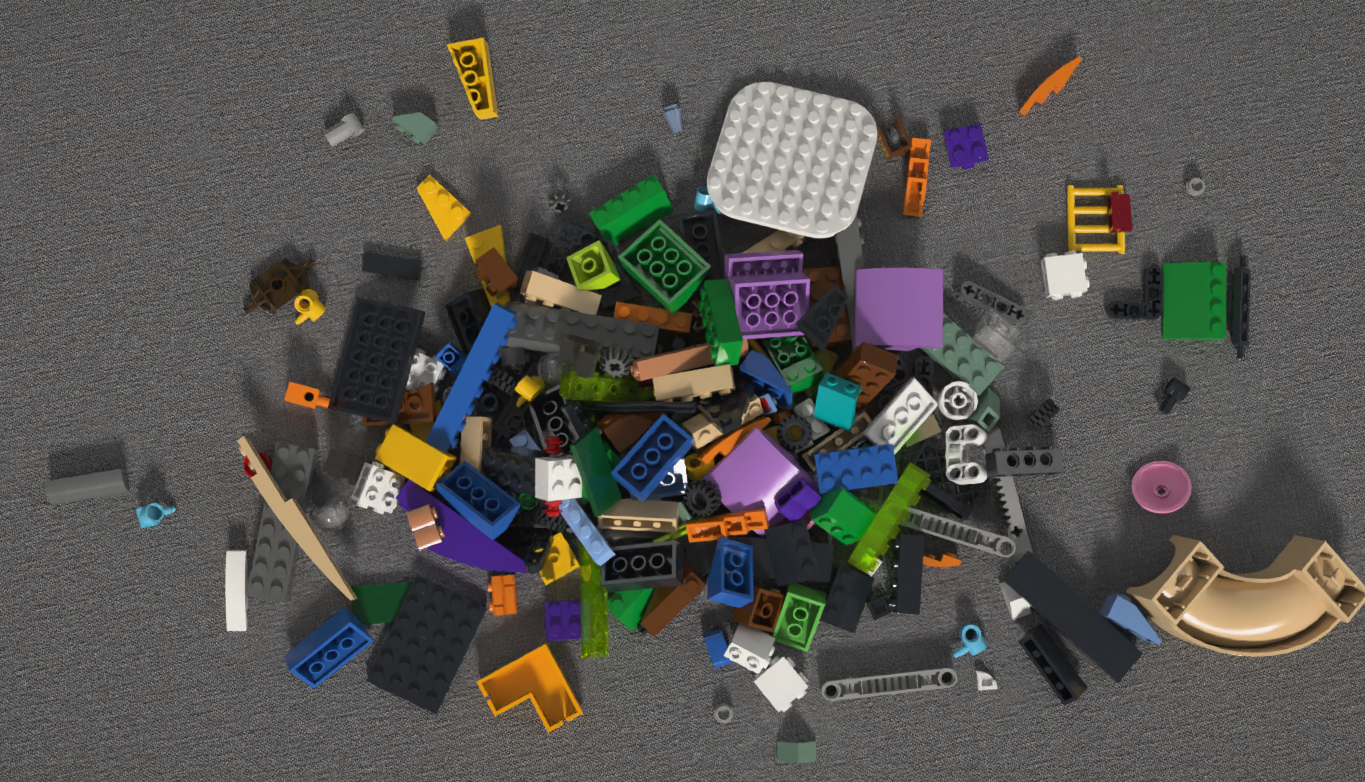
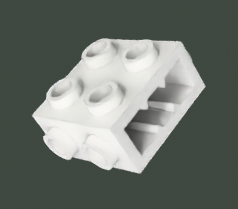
(1064, 275)
(425, 371)
(378, 488)
(750, 648)
(781, 683)

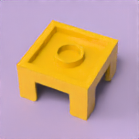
(559, 560)

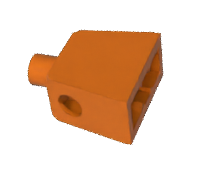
(296, 394)

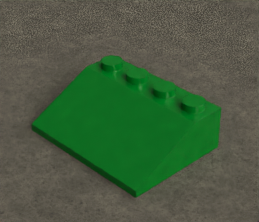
(665, 266)
(1194, 301)

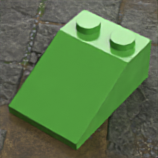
(799, 616)

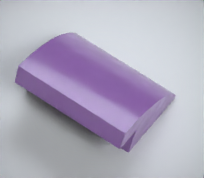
(768, 292)
(899, 308)
(756, 475)

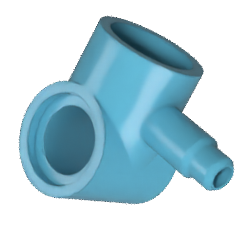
(703, 202)
(152, 514)
(974, 645)

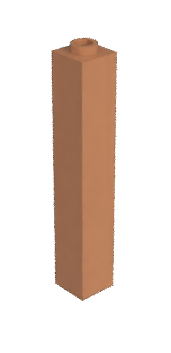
(675, 361)

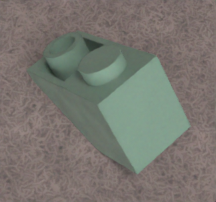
(416, 125)
(987, 410)

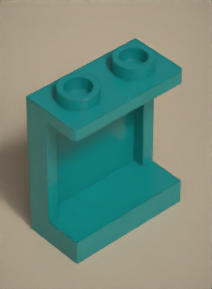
(837, 402)

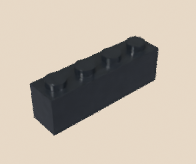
(1053, 664)

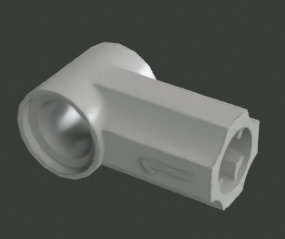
(348, 127)

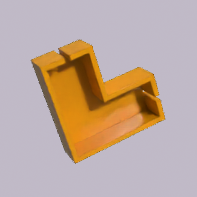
(537, 678)

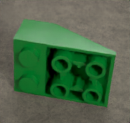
(794, 361)

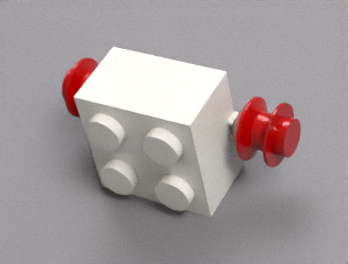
(556, 477)

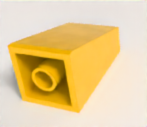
(414, 457)

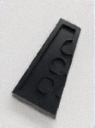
(619, 291)

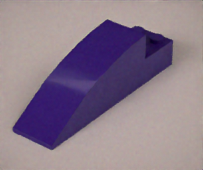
(462, 539)

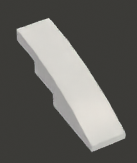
(236, 590)

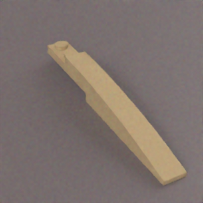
(293, 519)

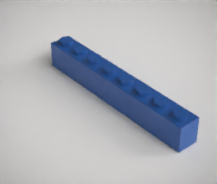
(471, 377)

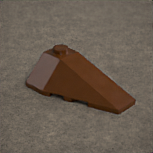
(625, 428)
(671, 600)

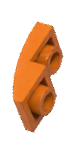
(944, 561)

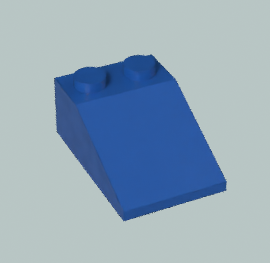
(766, 379)
(731, 574)

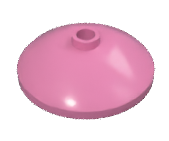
(1161, 477)

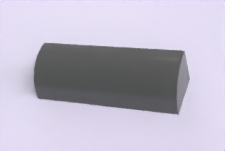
(87, 486)

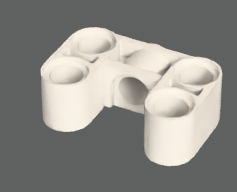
(958, 454)

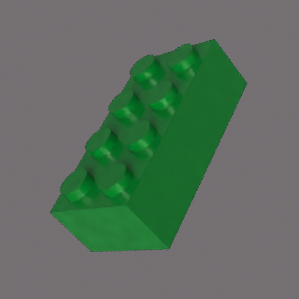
(720, 322)

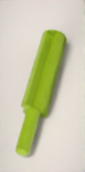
(681, 530)

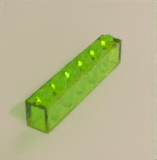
(889, 517)
(593, 609)

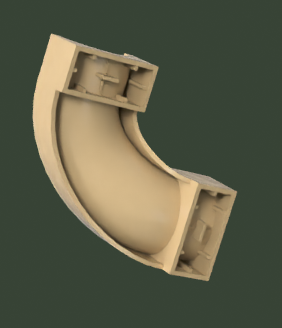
(1255, 612)

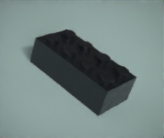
(702, 234)
(553, 419)
(512, 467)
(644, 566)
(907, 574)

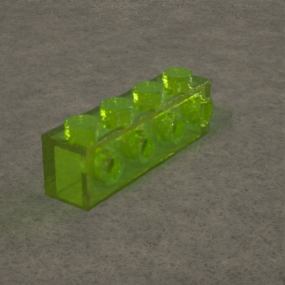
(598, 388)

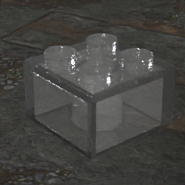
(996, 335)

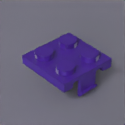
(965, 146)
(563, 620)

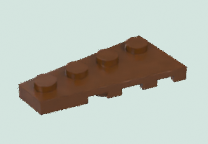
(416, 407)

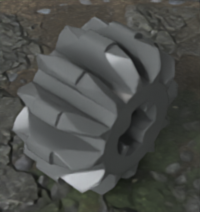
(616, 361)

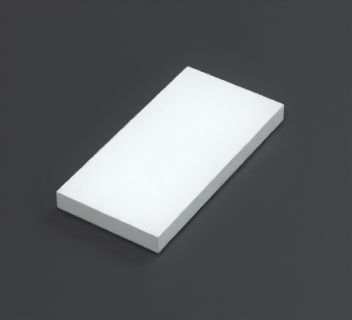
(901, 416)

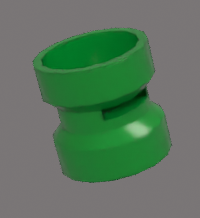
(531, 501)

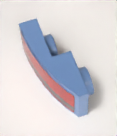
(768, 403)

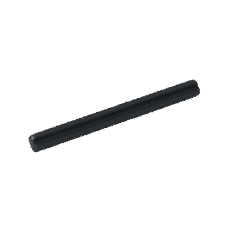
(640, 407)

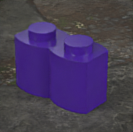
(797, 499)

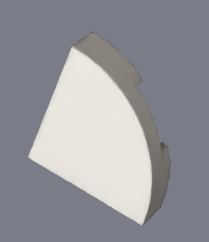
(985, 681)

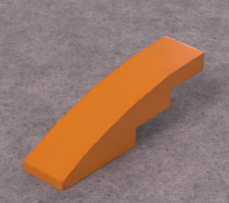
(1052, 83)
(916, 177)
(727, 442)
(727, 524)

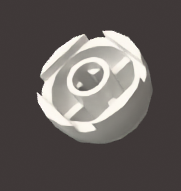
(957, 400)

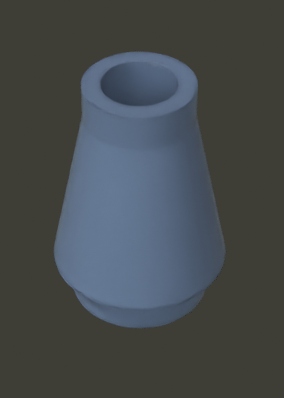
(673, 116)

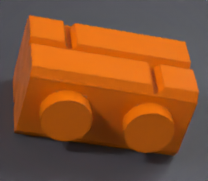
(503, 595)

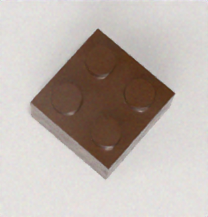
(495, 273)
(761, 612)

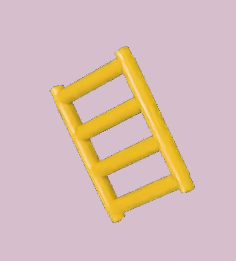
(1073, 229)

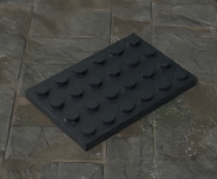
(377, 360)
(426, 644)

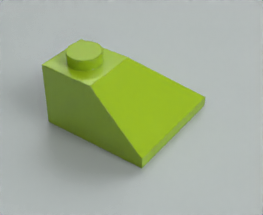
(593, 268)

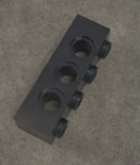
(1050, 463)

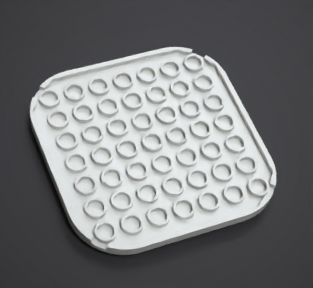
(792, 159)

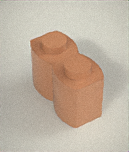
(425, 526)

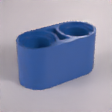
(716, 647)

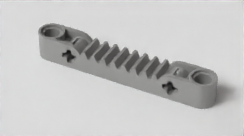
(1010, 501)
(958, 532)
(888, 683)

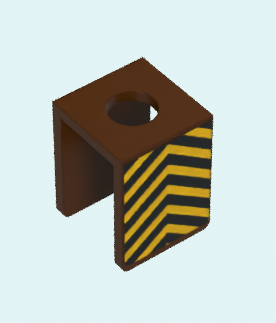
(903, 137)

